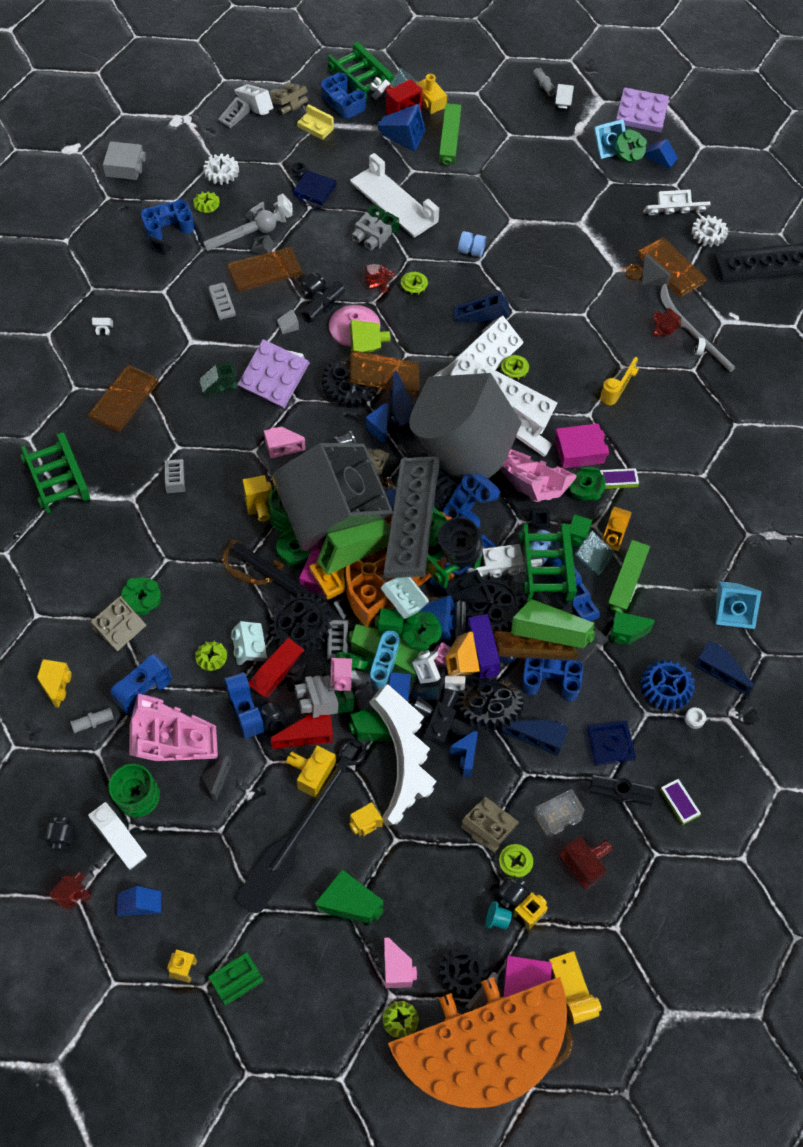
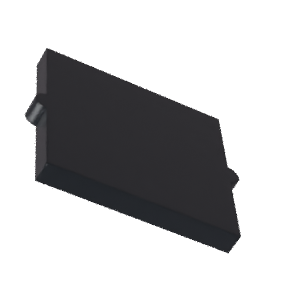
(429, 691)

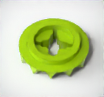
(211, 205)
(408, 279)
(510, 361)
(216, 661)
(514, 851)
(395, 1028)

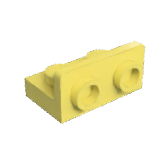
(316, 122)

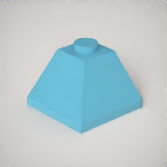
(606, 136)
(737, 605)

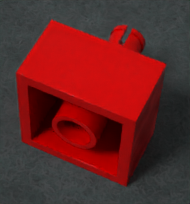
(402, 96)

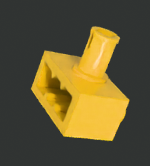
(433, 96)
(257, 496)
(314, 770)

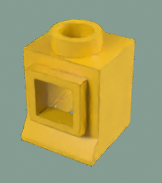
(365, 820)
(522, 911)
(180, 965)

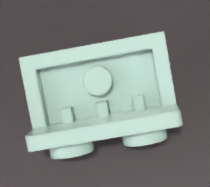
(405, 596)
(248, 642)

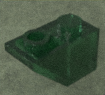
(219, 378)

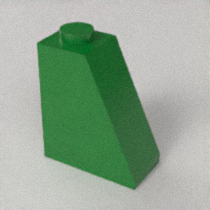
(369, 727)
(350, 900)

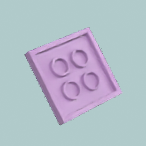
(643, 109)
(273, 373)

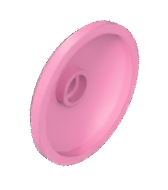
(341, 318)

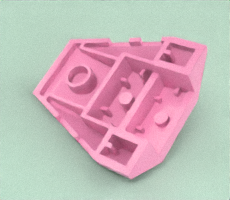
(535, 478)
(168, 734)

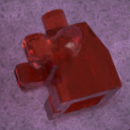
(378, 276)
(666, 323)
(70, 890)

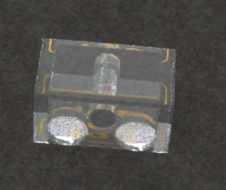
(559, 812)

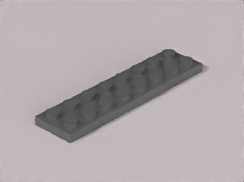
(412, 518)

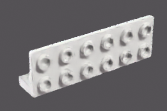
(393, 199)
(491, 347)
(514, 391)

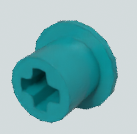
(498, 916)

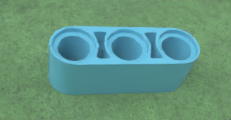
(385, 652)

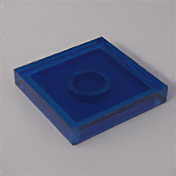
(314, 187)
(611, 743)

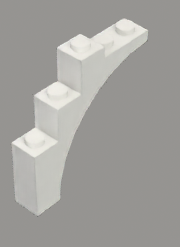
(411, 752)

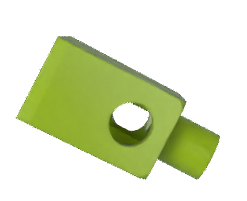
(367, 336)

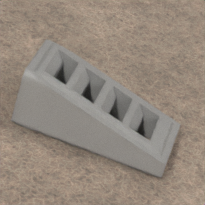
(236, 103)
(218, 291)
(174, 487)
(337, 624)

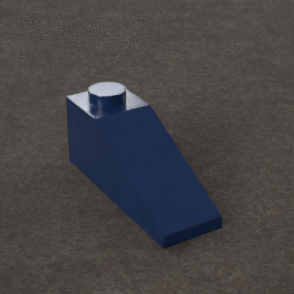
(482, 309)
(400, 403)
(721, 665)
(539, 733)

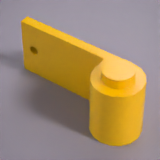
(613, 388)
(579, 1003)

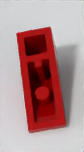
(276, 668)
(305, 732)

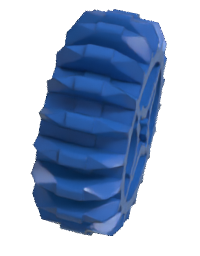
(665, 692)

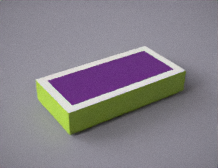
(620, 478)
(680, 802)

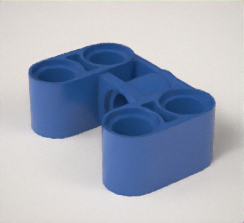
(334, 93)
(166, 214)
(467, 494)
(152, 670)
(555, 670)
(240, 697)

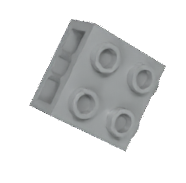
(124, 160)

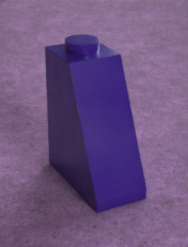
(485, 646)

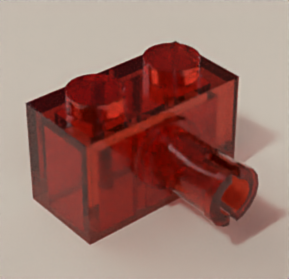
(585, 861)

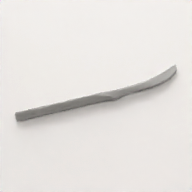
(686, 325)

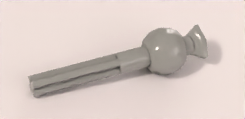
(263, 221)

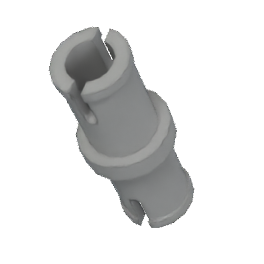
(544, 81)
(92, 720)

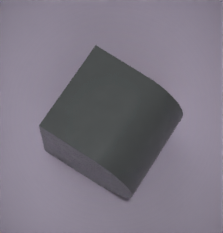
(465, 424)
(330, 492)

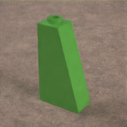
(450, 134)
(353, 544)
(628, 577)
(552, 625)
(366, 641)

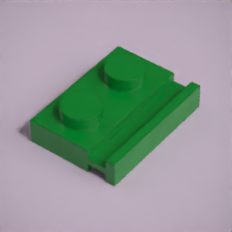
(236, 979)

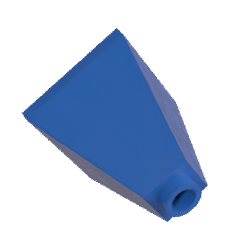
(404, 127)
(445, 612)

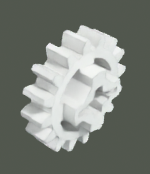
(221, 169)
(709, 232)

